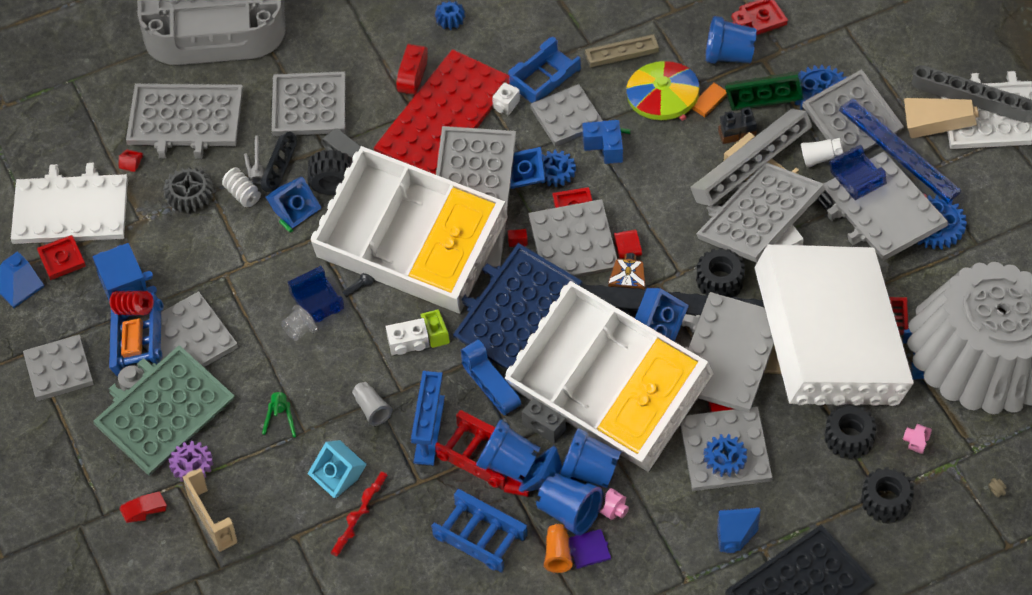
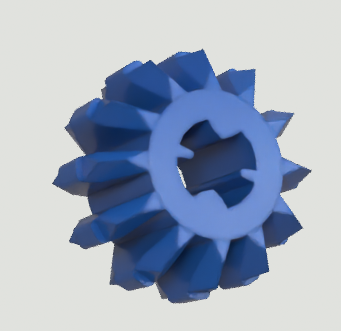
(450, 15)

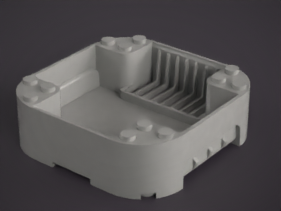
(210, 29)

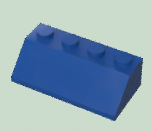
(662, 312)

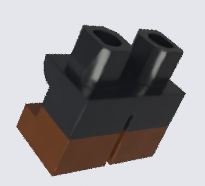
(737, 125)

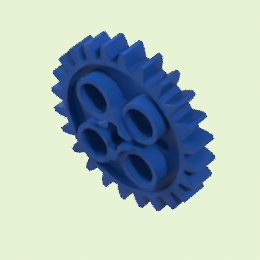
(818, 80)
(952, 231)

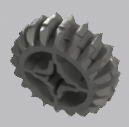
(195, 182)

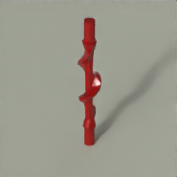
(353, 517)

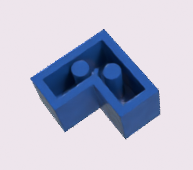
(604, 136)

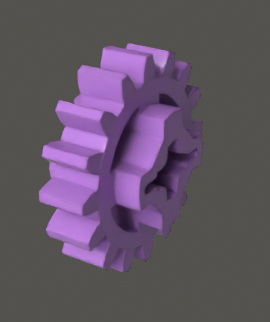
(189, 460)

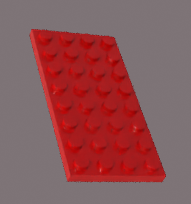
(453, 96)

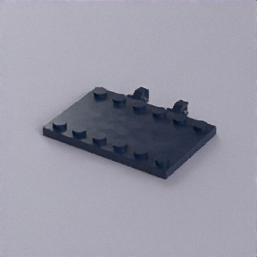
(512, 304)

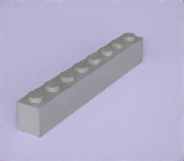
(751, 157)

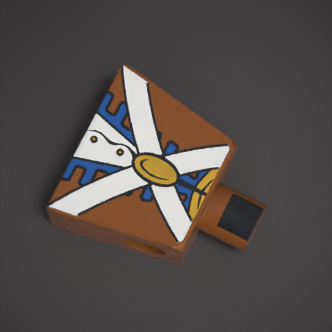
(627, 273)

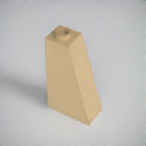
(938, 115)

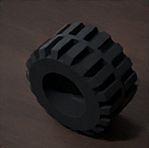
(327, 170)
(722, 261)
(850, 418)
(883, 508)

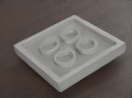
(564, 114)
(58, 367)

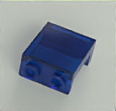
(857, 172)
(315, 294)

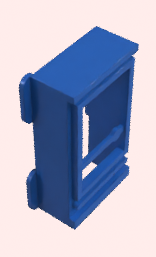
(550, 54)

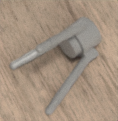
(257, 171)

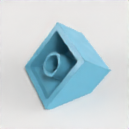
(336, 468)

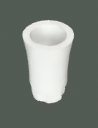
(821, 151)

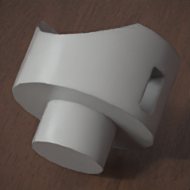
(129, 376)

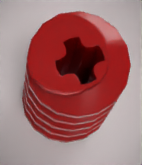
(131, 302)

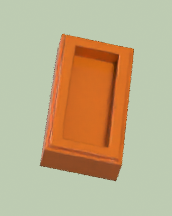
(709, 99)
(132, 337)

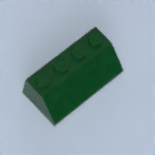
(765, 91)

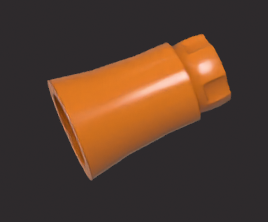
(557, 549)

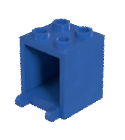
(120, 271)

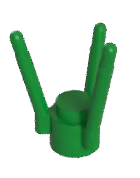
(278, 404)

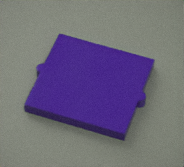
(589, 549)

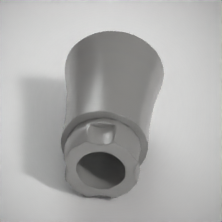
(372, 405)

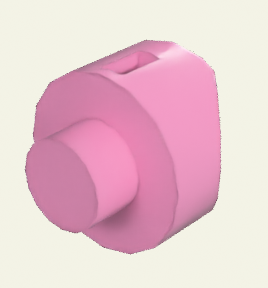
(917, 438)
(614, 505)

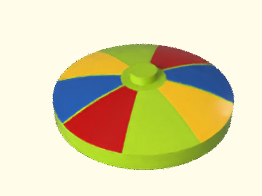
(663, 90)

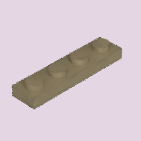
(621, 50)

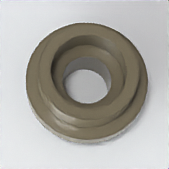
(997, 487)

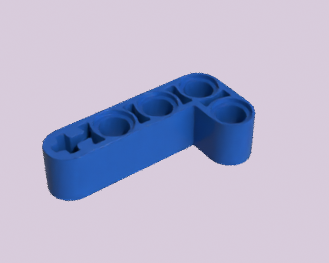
(488, 378)

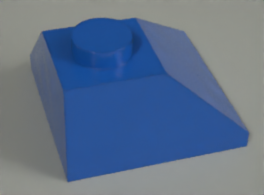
(527, 168)
(293, 202)
(18, 280)
(541, 469)
(736, 528)

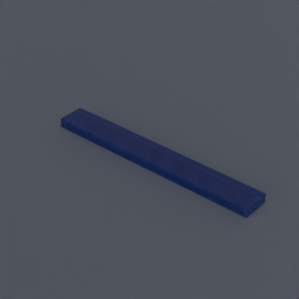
(900, 150)

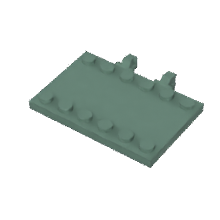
(162, 409)

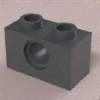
(543, 420)

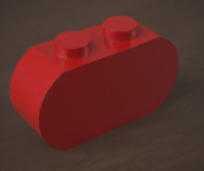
(412, 69)

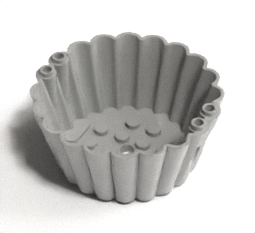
(971, 345)

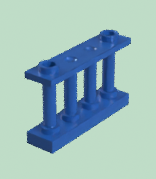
(117, 361)
(428, 417)
(480, 511)

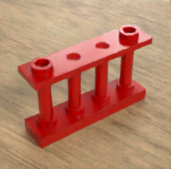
(482, 432)

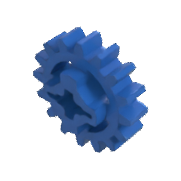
(558, 168)
(718, 460)

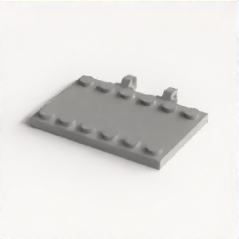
(184, 116)
(759, 211)
(888, 216)
(737, 347)

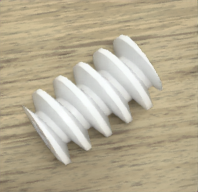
(241, 187)

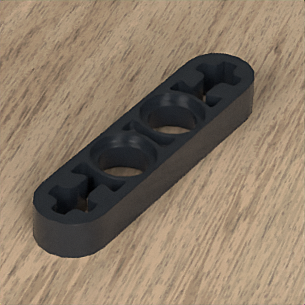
(275, 159)

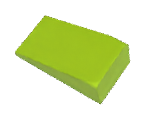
(435, 328)

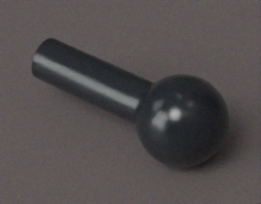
(365, 279)

